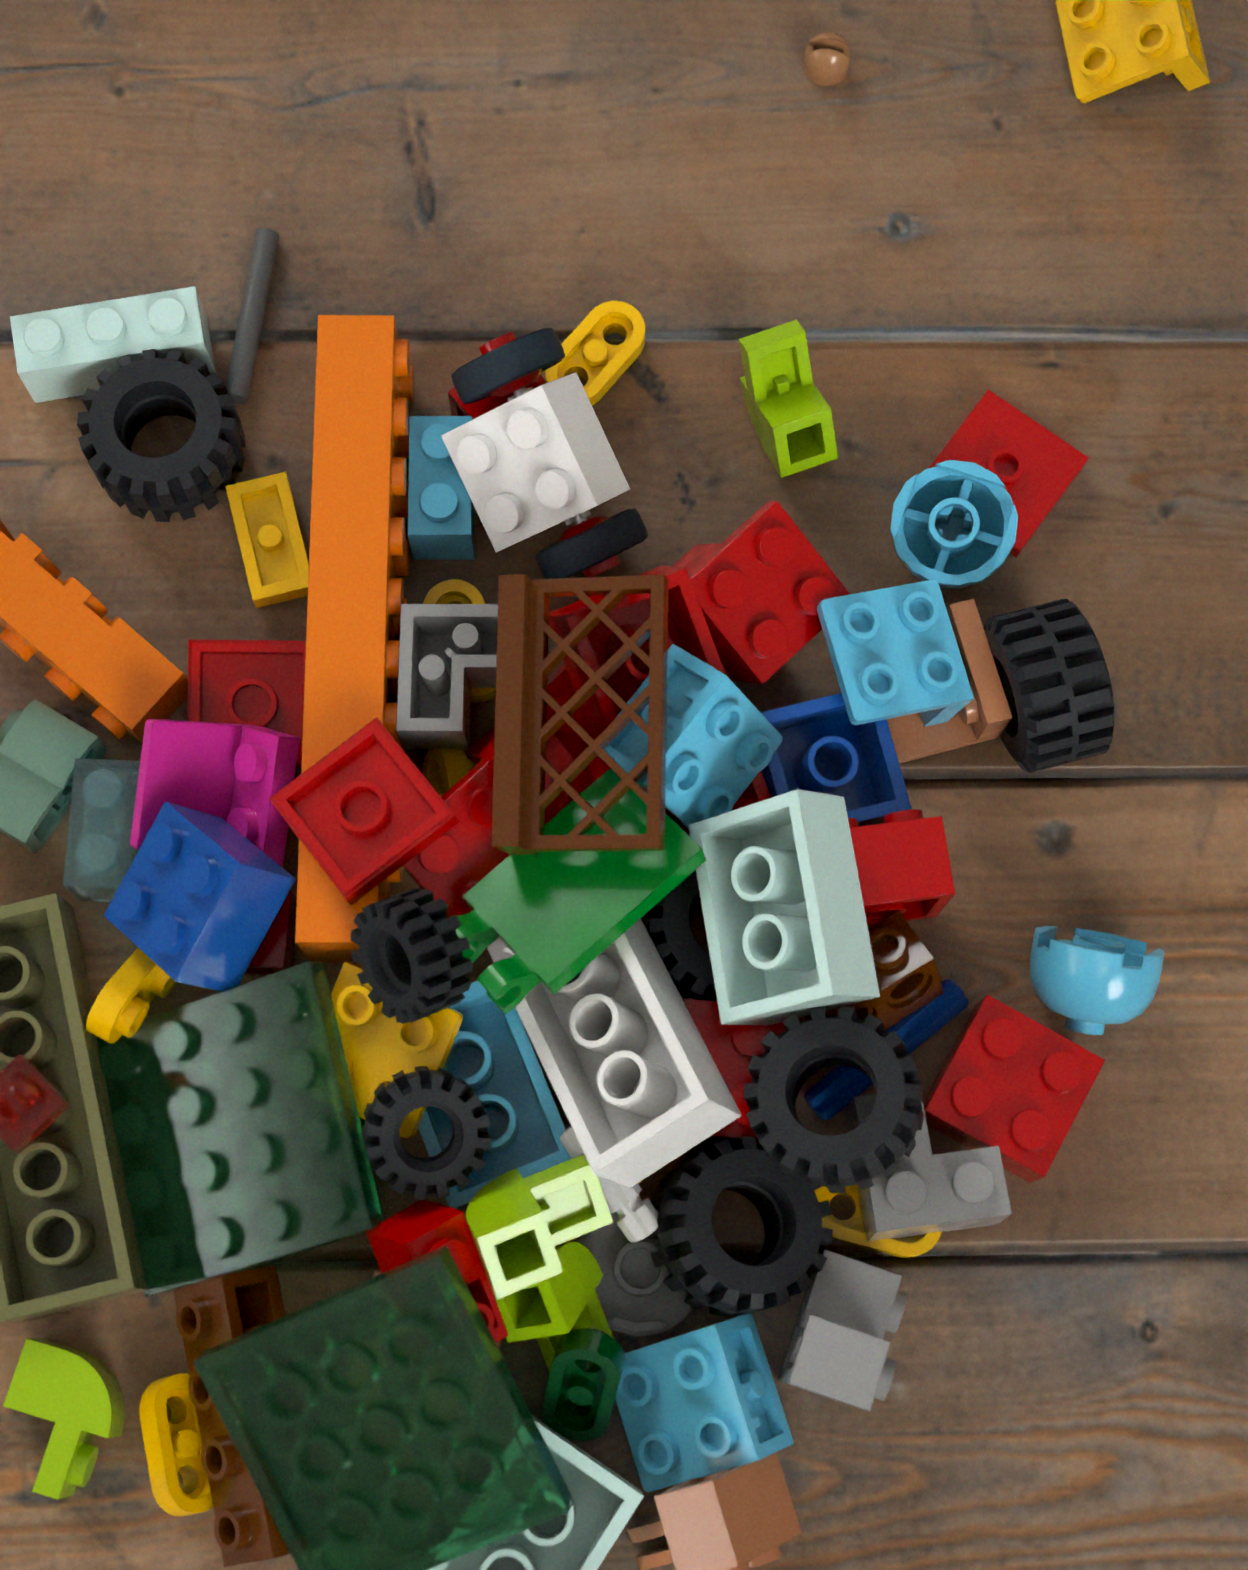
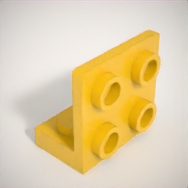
(1129, 41)
(382, 1047)

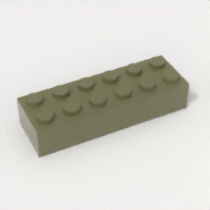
(64, 1196)

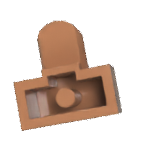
(721, 1520)

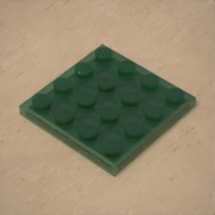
(239, 1130)
(385, 1425)

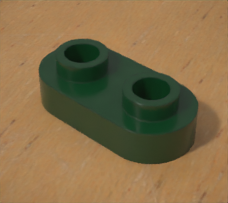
(583, 1384)

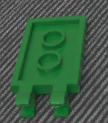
(570, 904)

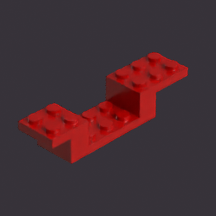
(760, 610)

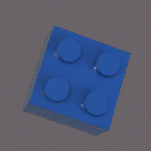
(834, 757)
(199, 898)

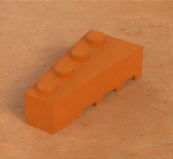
(81, 644)

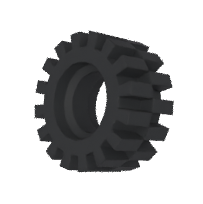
(411, 955)
(440, 1171)

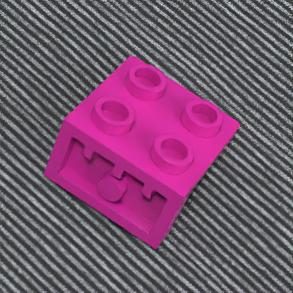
(217, 772)

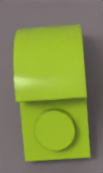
(784, 402)
(524, 1218)
(557, 1303)
(80, 1399)

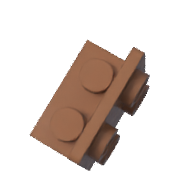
(981, 718)

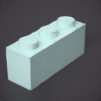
(69, 346)

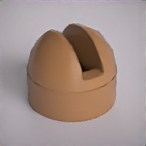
(826, 59)

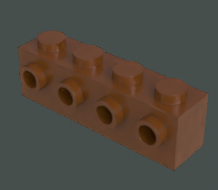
(205, 1318)

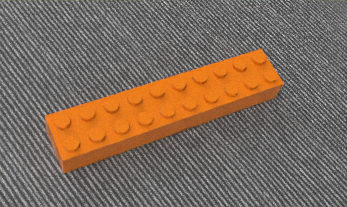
(353, 577)

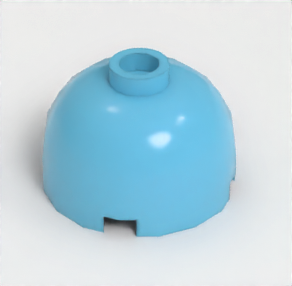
(954, 524)
(1093, 977)

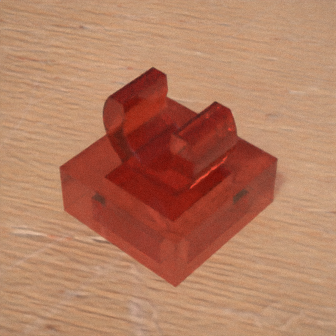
(26, 1103)

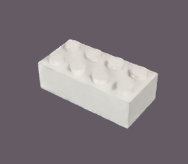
(626, 1060)

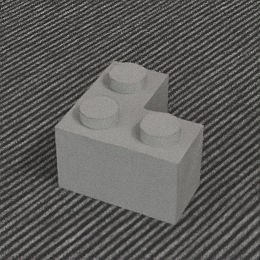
(440, 660)
(931, 1190)
(841, 1330)

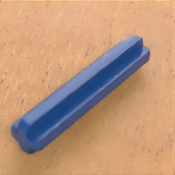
(844, 1082)

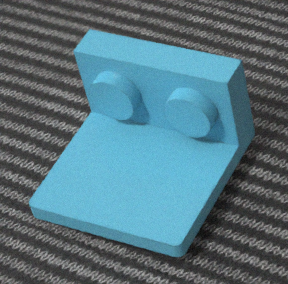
(895, 654)
(712, 740)
(700, 1404)

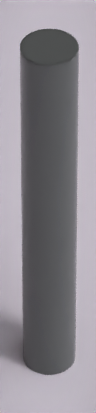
(252, 315)

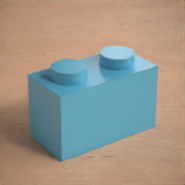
(438, 503)

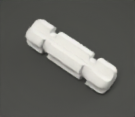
(636, 1215)

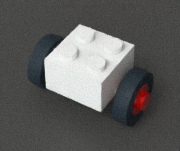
(540, 458)

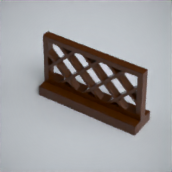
(523, 723)

